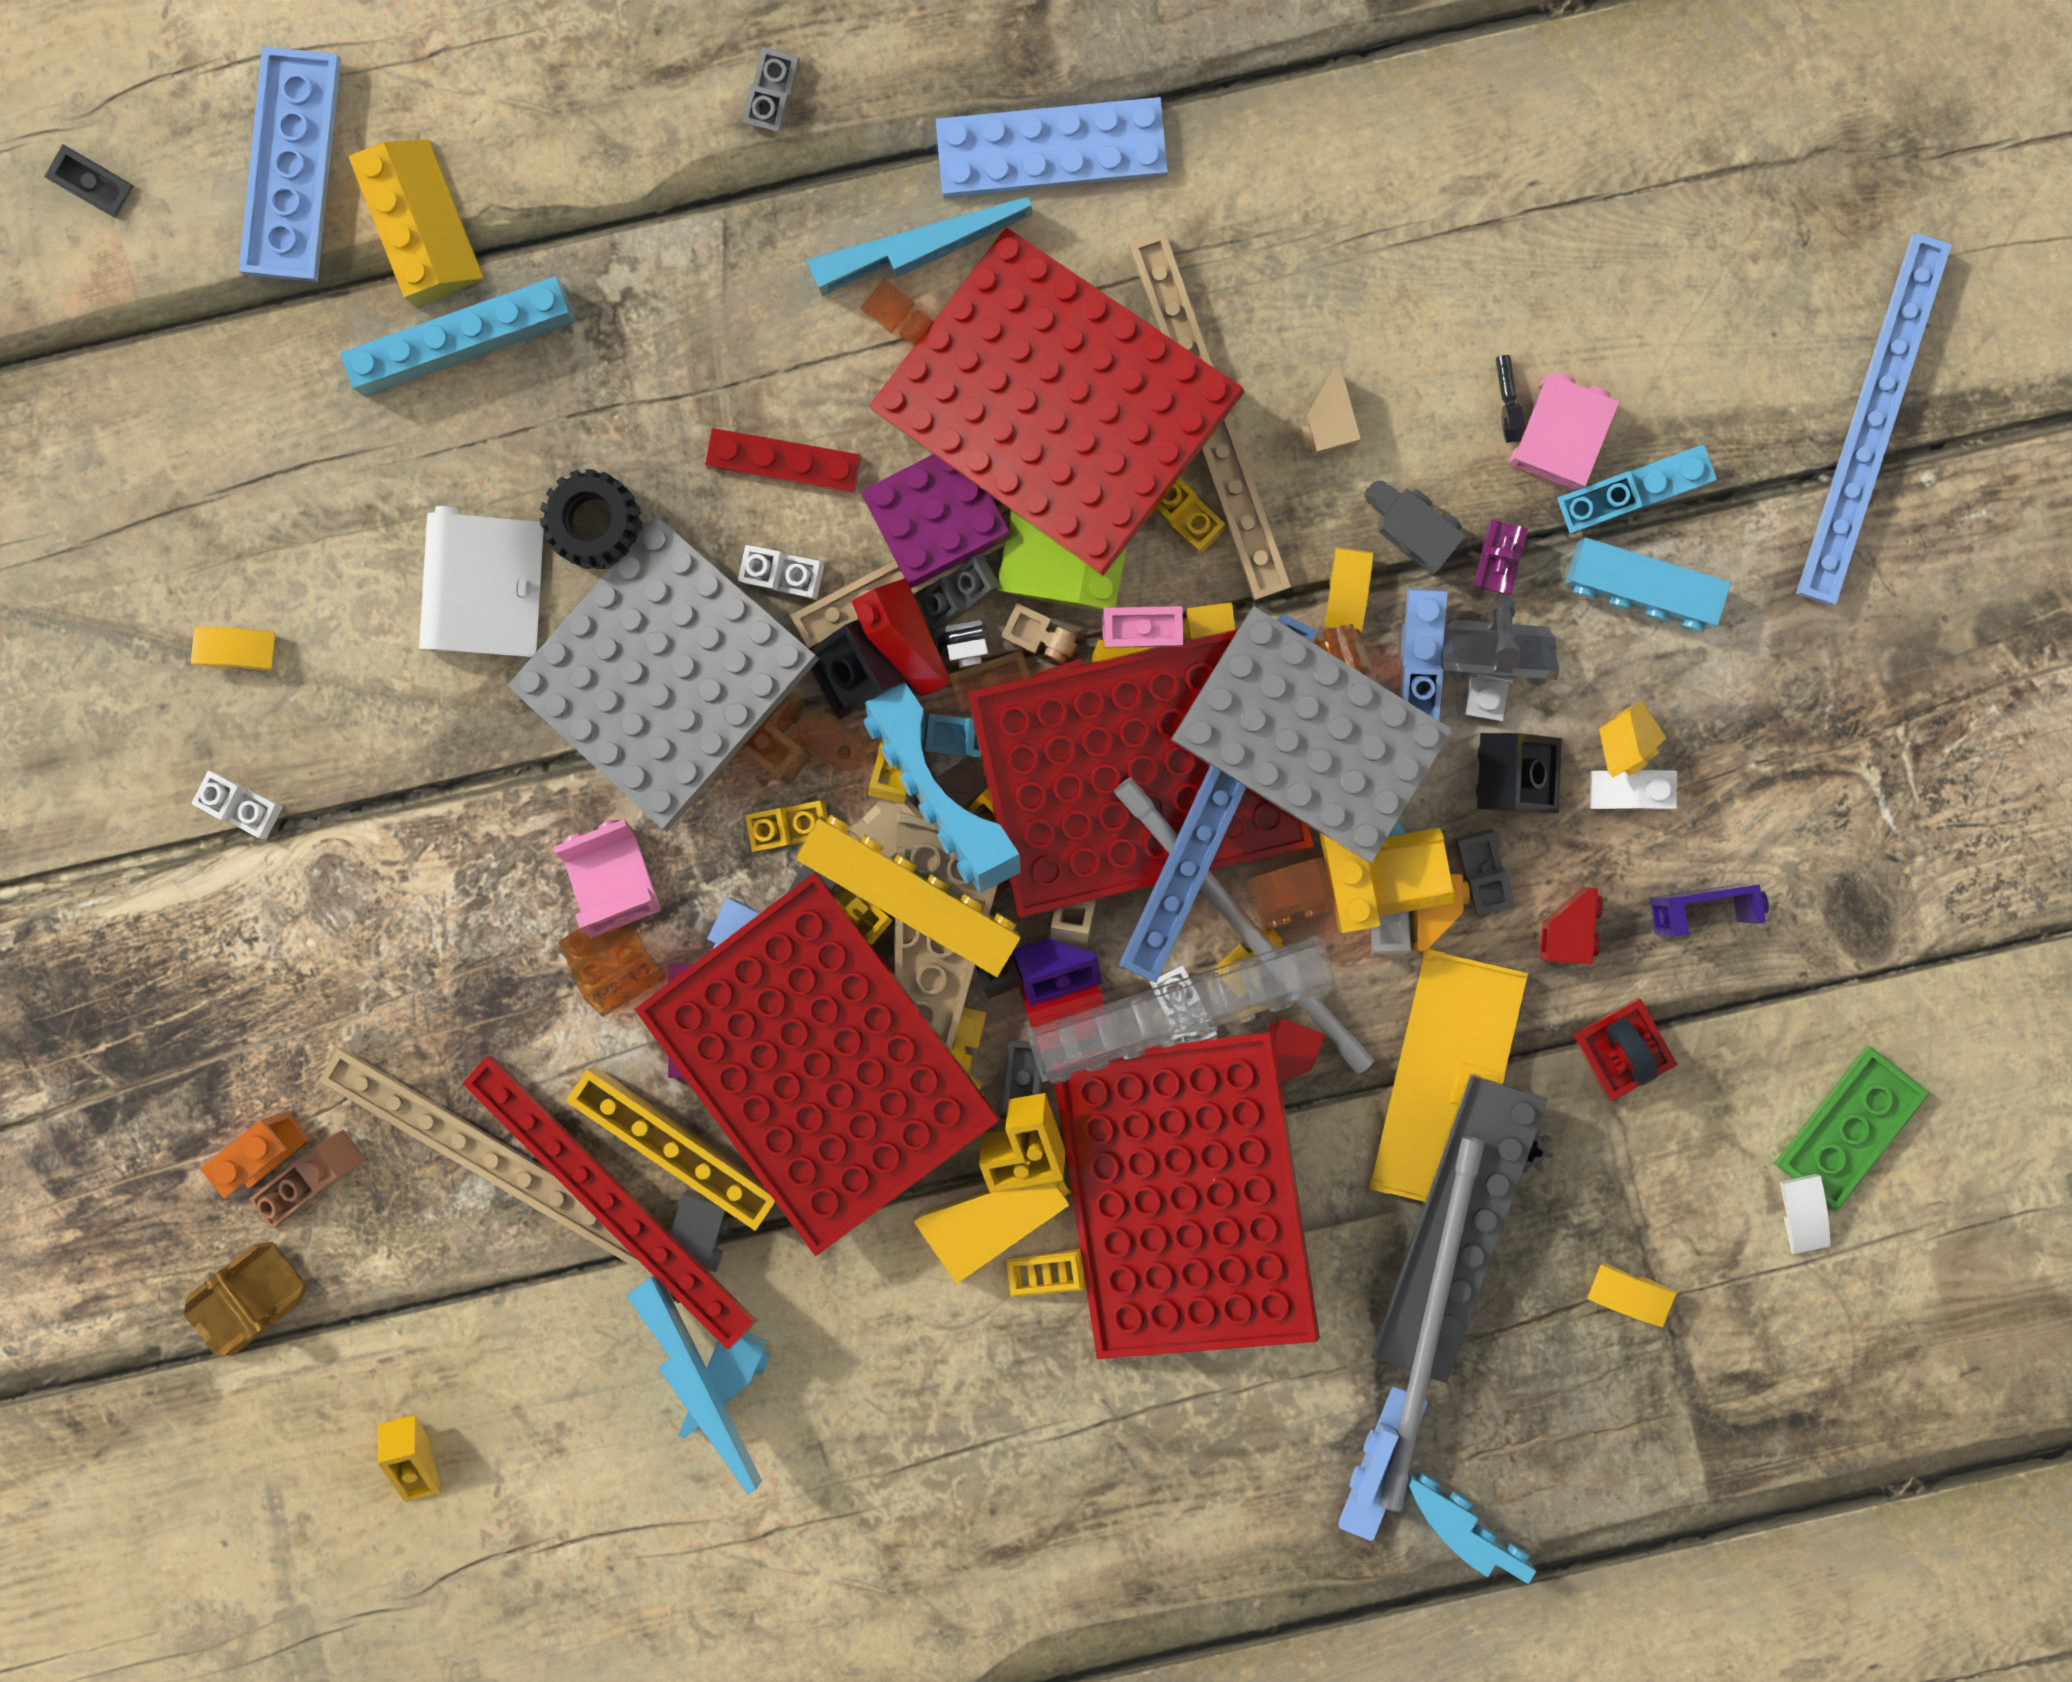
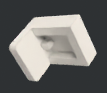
(967, 653)

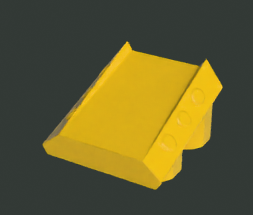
(1411, 873)

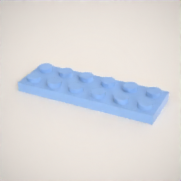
(1051, 147)
(290, 164)

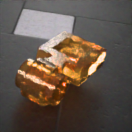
(891, 307)

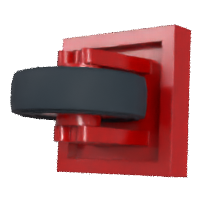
(1624, 1049)

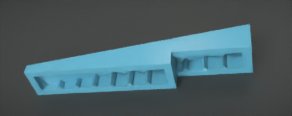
(914, 247)
(692, 1380)

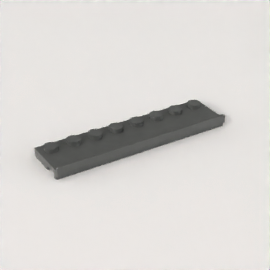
(1508, 1124)

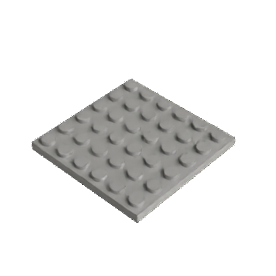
(662, 673)

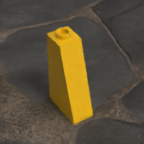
(986, 1224)

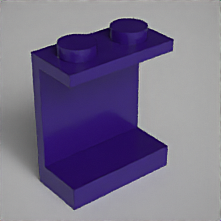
(1670, 912)

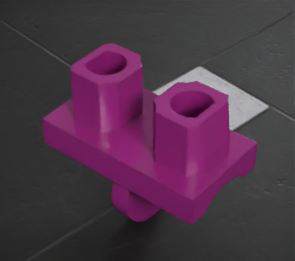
(1500, 557)

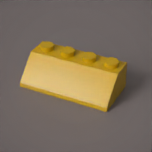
(416, 219)

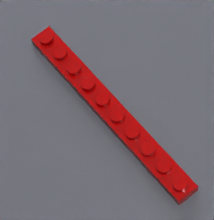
(610, 1203)

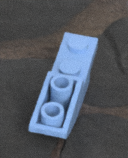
(1422, 649)

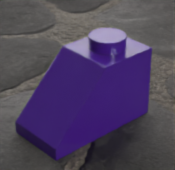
(1055, 970)

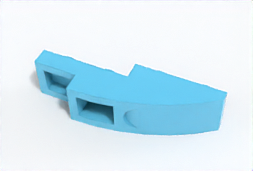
(1637, 489)
(1454, 1523)

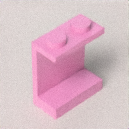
(1565, 431)
(1142, 627)
(608, 877)

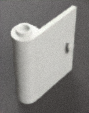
(473, 584)

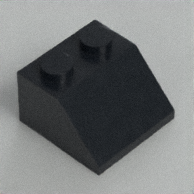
(852, 669)
(1519, 772)

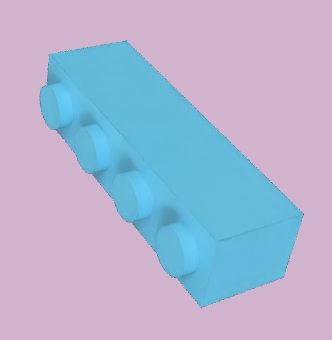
(1647, 584)

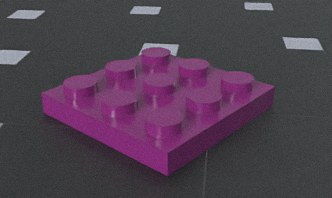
(933, 518)

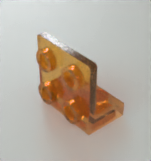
(611, 966)

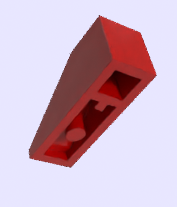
(900, 633)

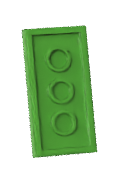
(1853, 1126)

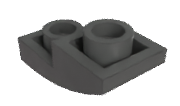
(960, 592)

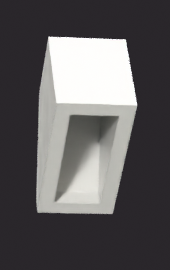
(1639, 791)

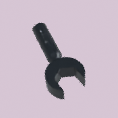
(1512, 413)
(958, 636)

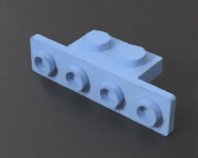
(1362, 1509)

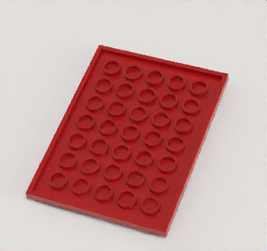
(1056, 400)
(1070, 738)
(817, 1063)
(1188, 1200)

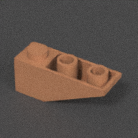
(307, 1178)

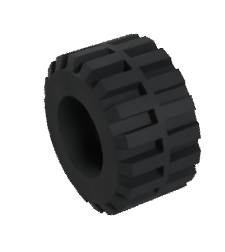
(565, 501)

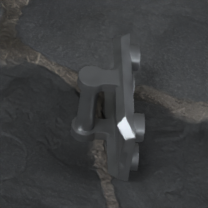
(1500, 647)

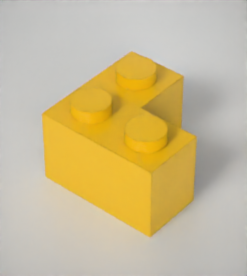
(1027, 1149)

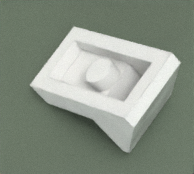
(1487, 696)

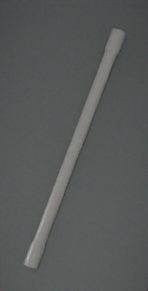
(1143, 809)
(1466, 1171)

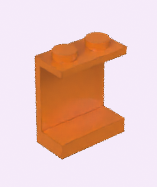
(255, 1153)

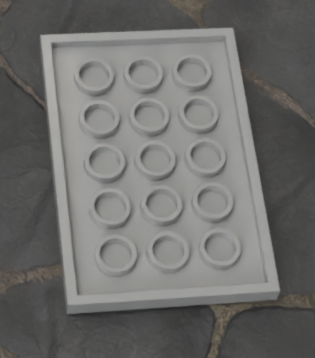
(1311, 734)

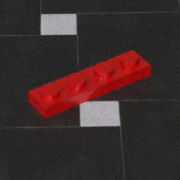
(783, 460)

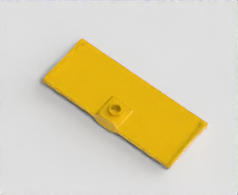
(1456, 1027)

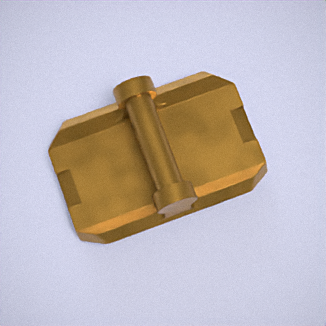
(244, 1298)

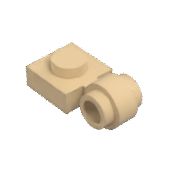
(1029, 629)

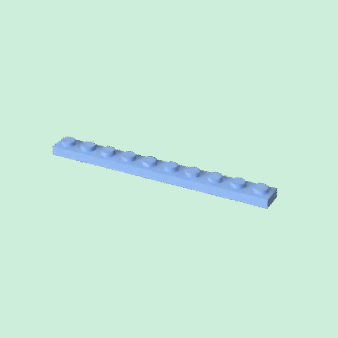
(1873, 419)

